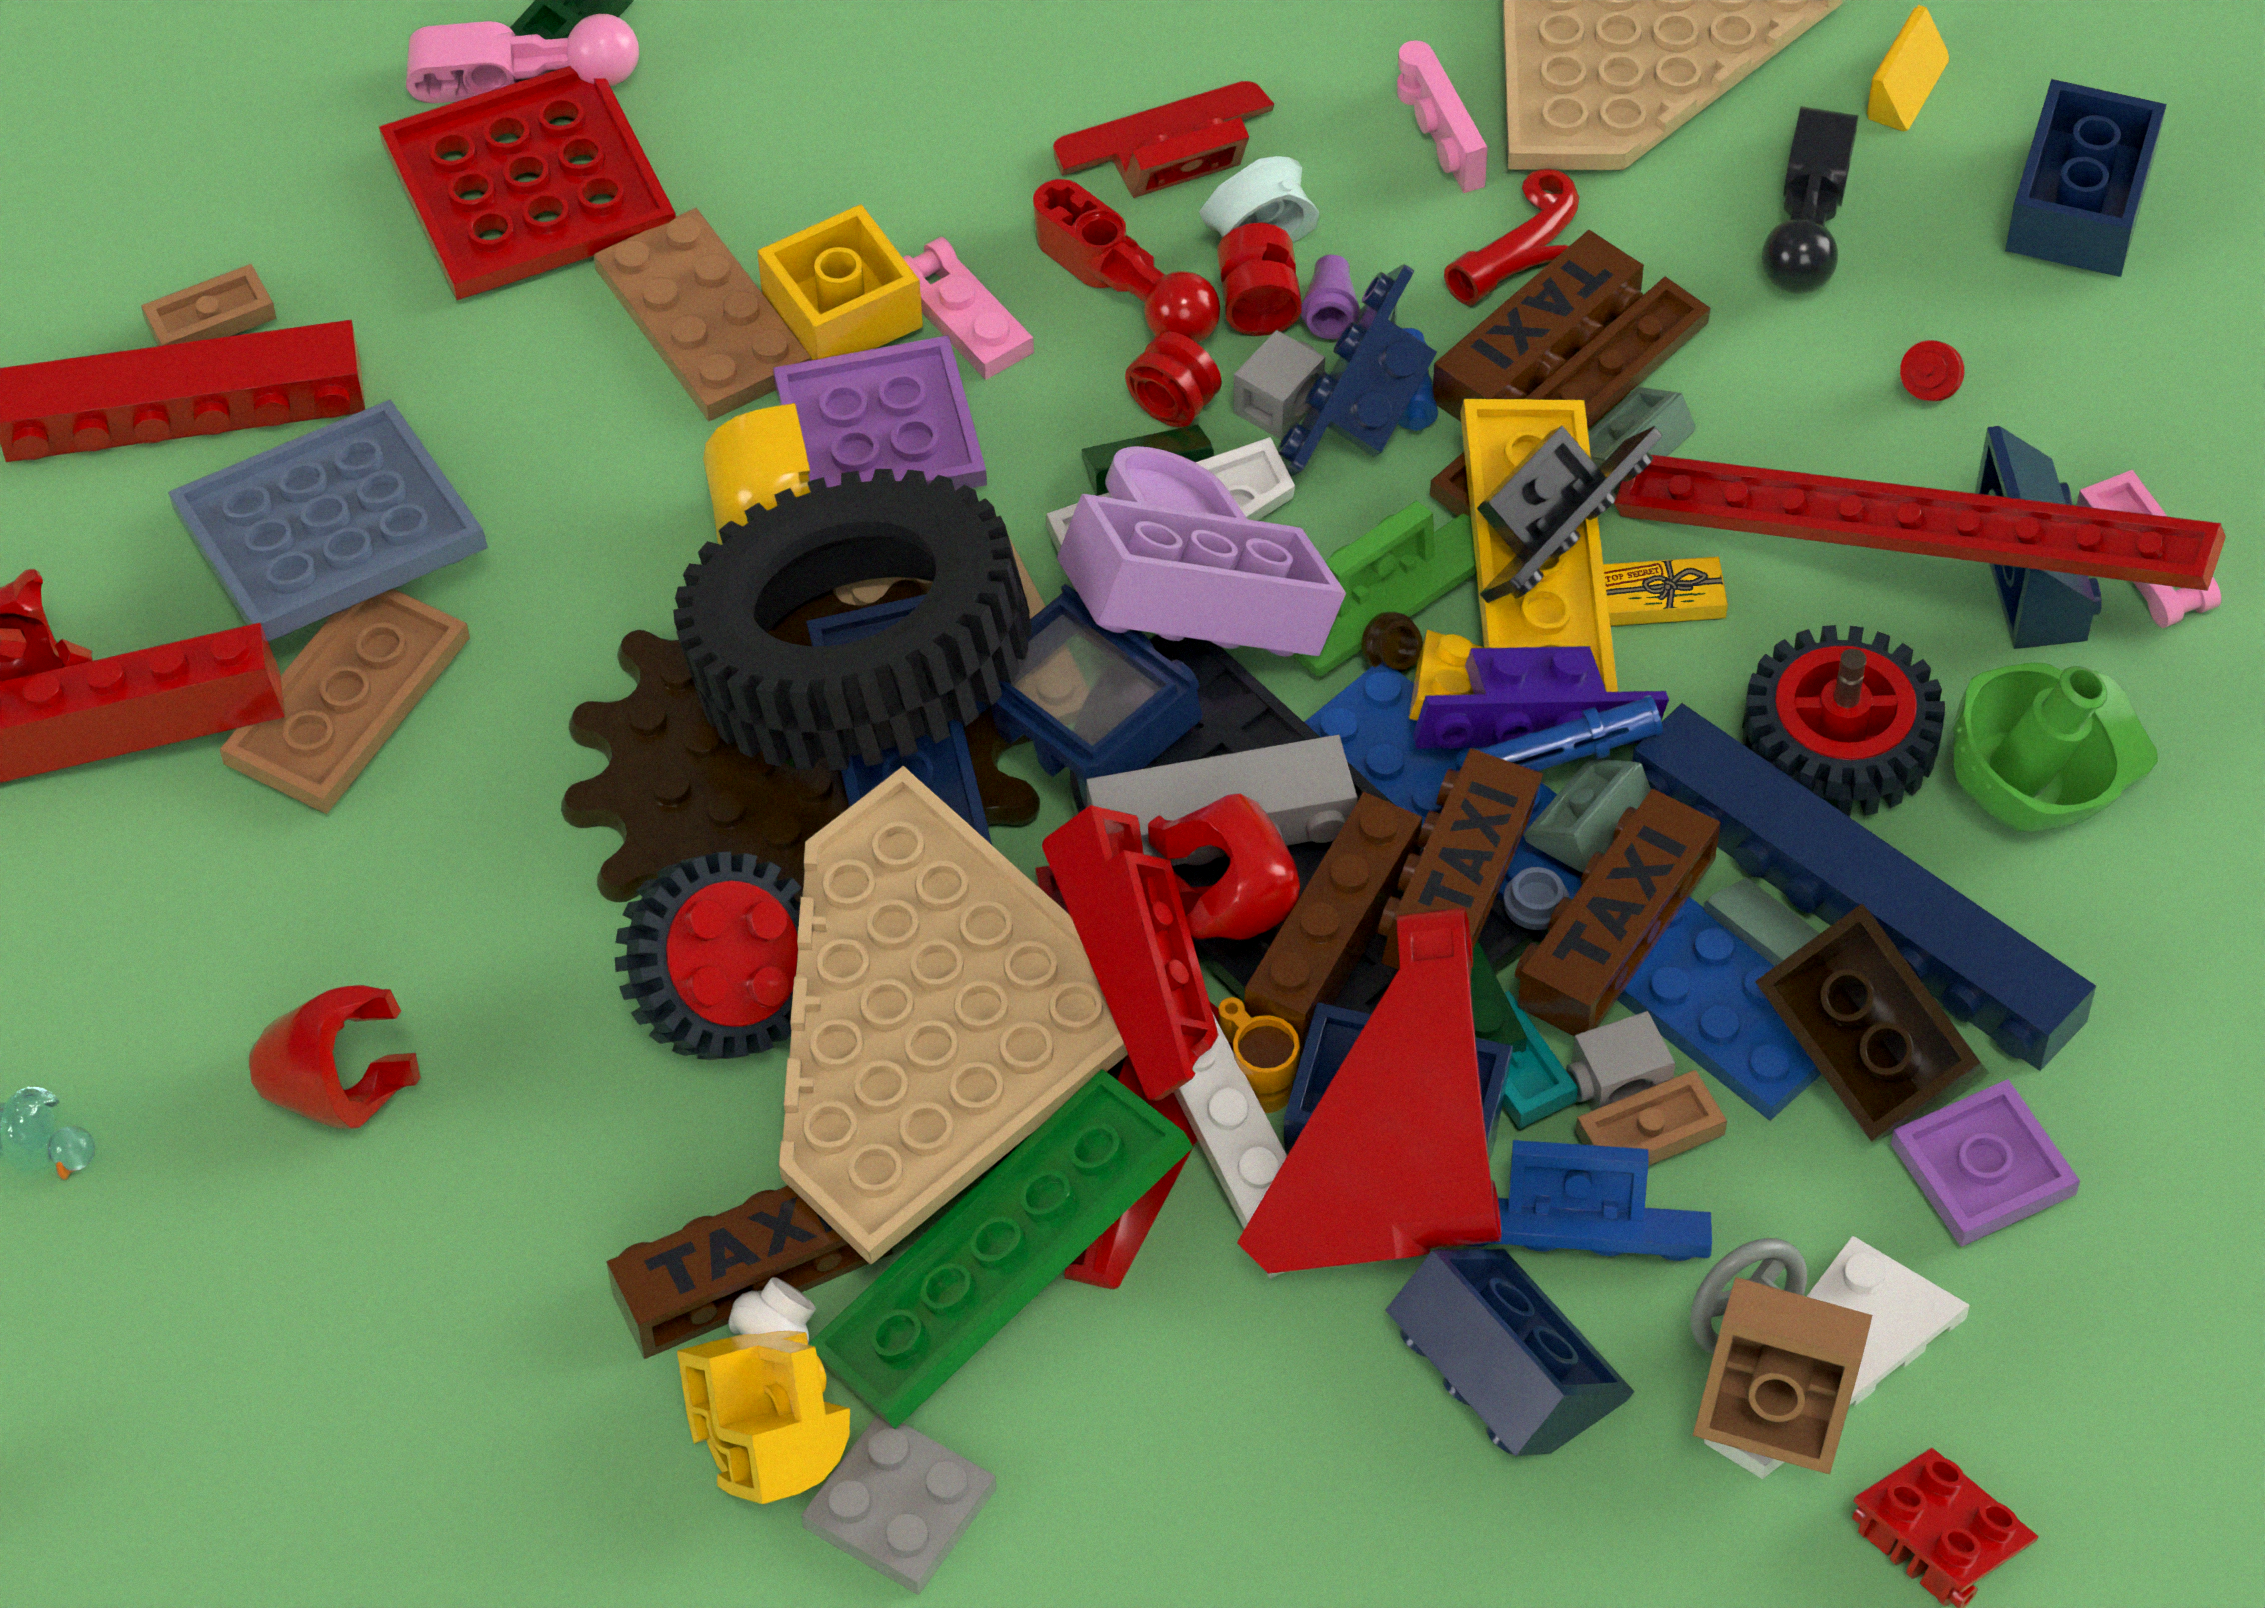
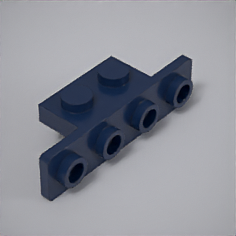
(1369, 382)

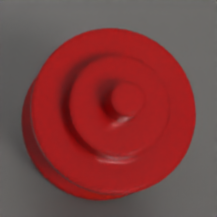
(1932, 370)

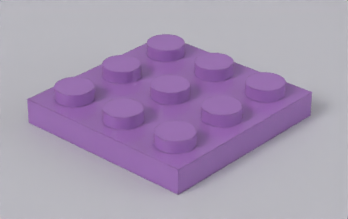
(885, 411)

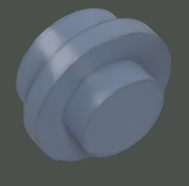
(1533, 897)

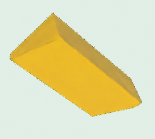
(1908, 72)

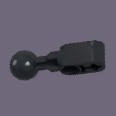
(1801, 251)

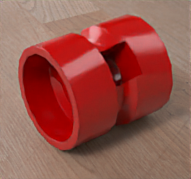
(1259, 279)

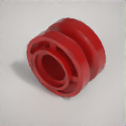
(1173, 379)

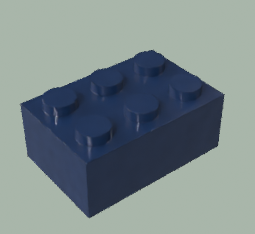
(2085, 177)

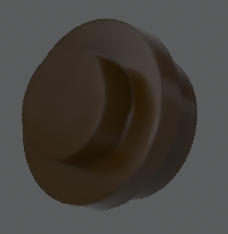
(1391, 641)

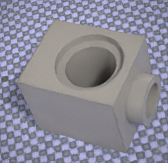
(1275, 383)
(1619, 1060)

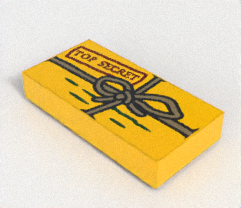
(1665, 591)

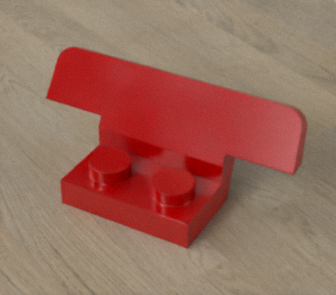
(1170, 140)

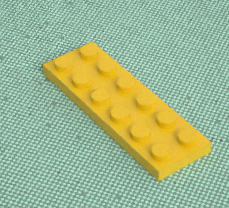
(1571, 597)

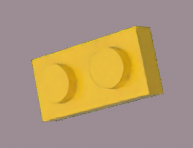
(1441, 669)

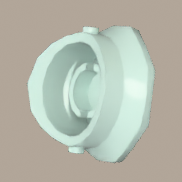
(1262, 193)

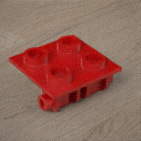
(1943, 1521)

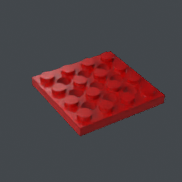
(510, 205)

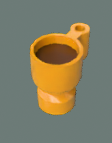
(1264, 1051)

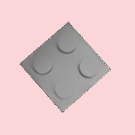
(899, 1503)

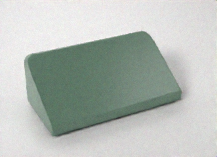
(1638, 413)
(1588, 811)
(1759, 920)

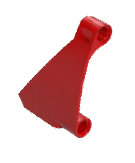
(1400, 1133)

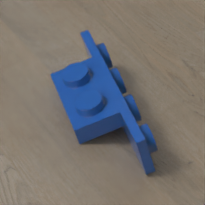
(1594, 1203)

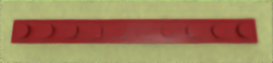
(1926, 521)

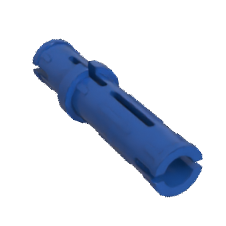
(1582, 737)

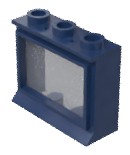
(1093, 695)

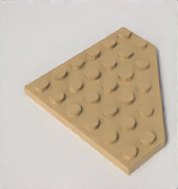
(1619, 76)
(926, 1015)

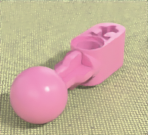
(479, 57)

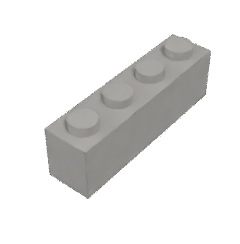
(1298, 785)

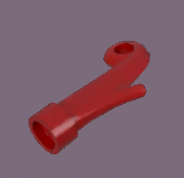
(1478, 272)

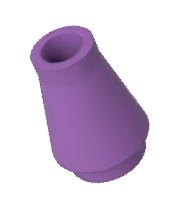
(1330, 298)

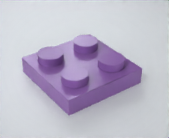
(1984, 1162)

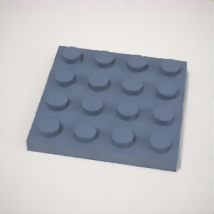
(327, 520)

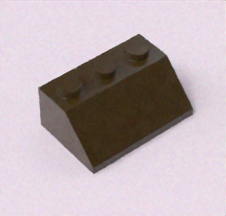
(1871, 1025)

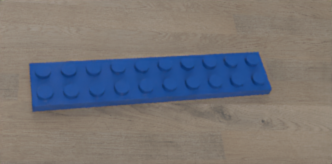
(1693, 980)

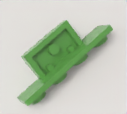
(1393, 570)

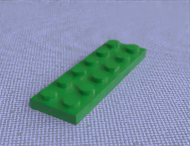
(999, 1247)

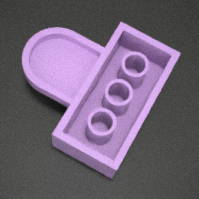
(1189, 564)

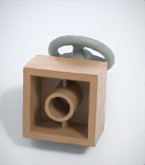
(1779, 1361)

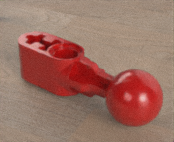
(1095, 248)

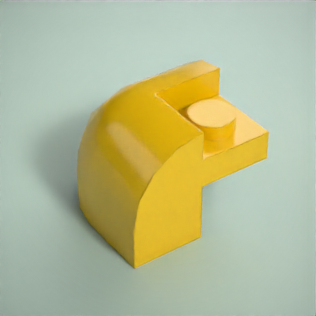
(754, 460)
(763, 1413)

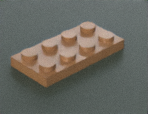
(700, 312)
(347, 696)

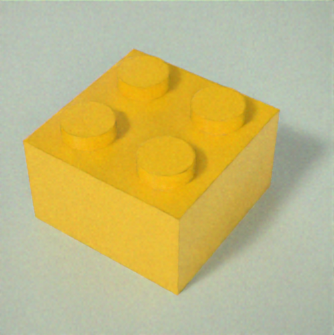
(841, 286)

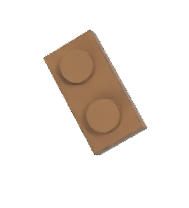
(210, 309)
(1659, 1119)

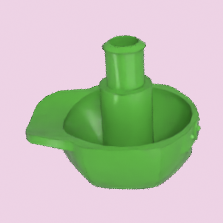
(2047, 744)

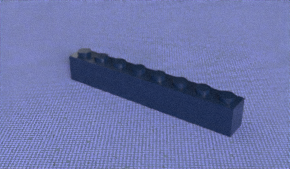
(1834, 864)

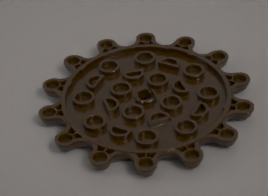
(690, 794)

